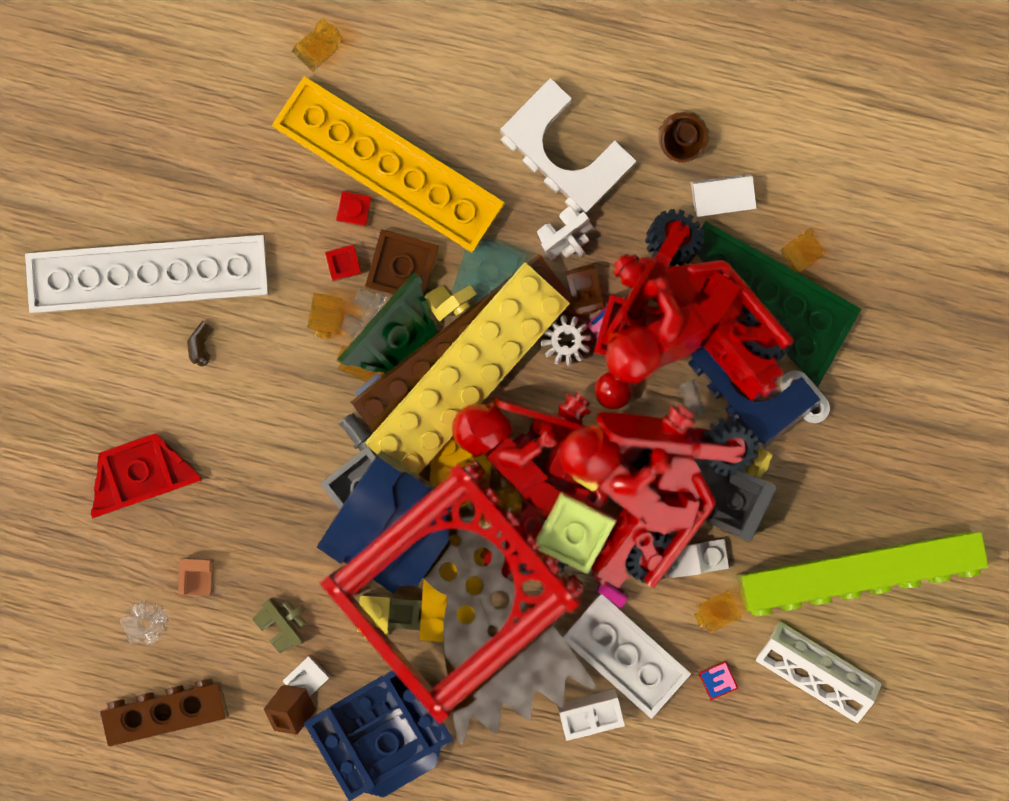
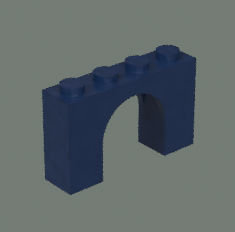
(765, 418)

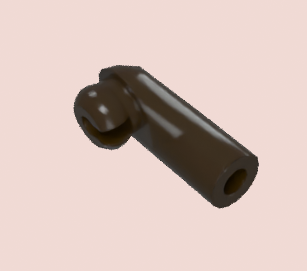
(196, 345)

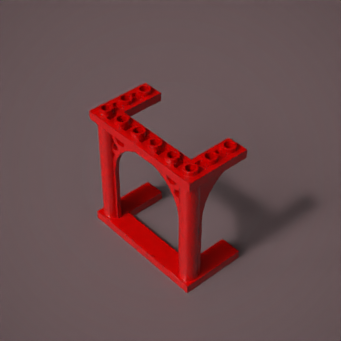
(559, 593)

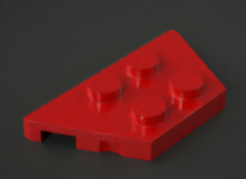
(138, 473)

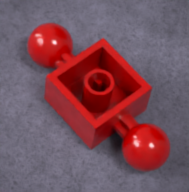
(608, 390)

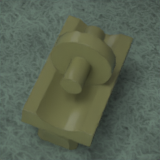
(271, 613)

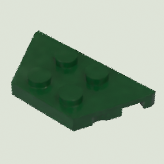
(393, 332)

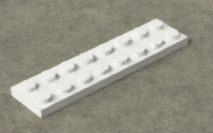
(146, 274)

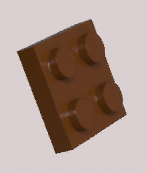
(397, 259)

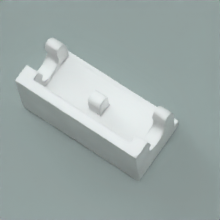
(723, 195)
(591, 714)

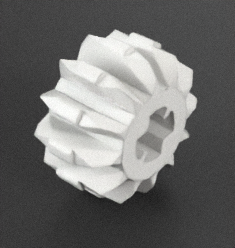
(565, 350)

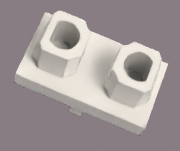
(567, 239)

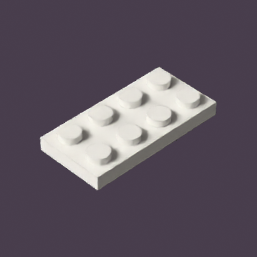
(626, 656)

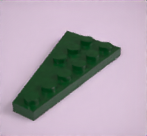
(811, 312)

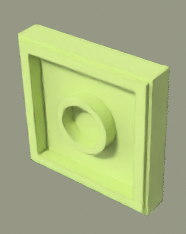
(574, 533)

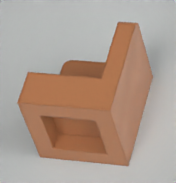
(195, 576)

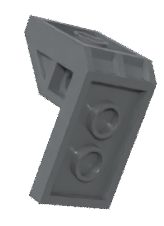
(738, 500)

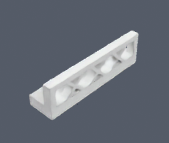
(822, 669)

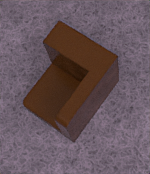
(289, 709)

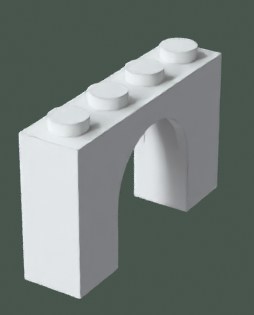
(581, 187)

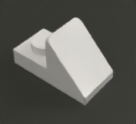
(701, 558)

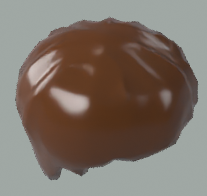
(683, 136)

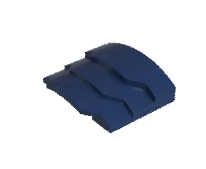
(373, 506)
(378, 738)

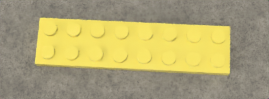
(469, 369)

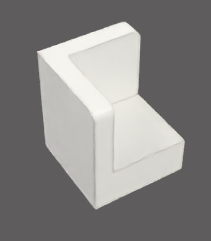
(308, 675)

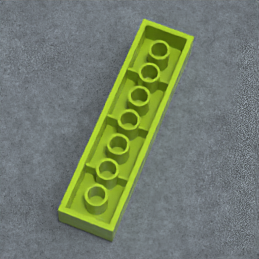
(863, 571)

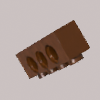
(120, 731)

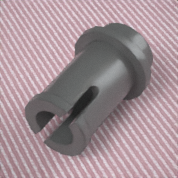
(355, 431)

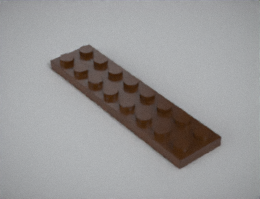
(385, 394)

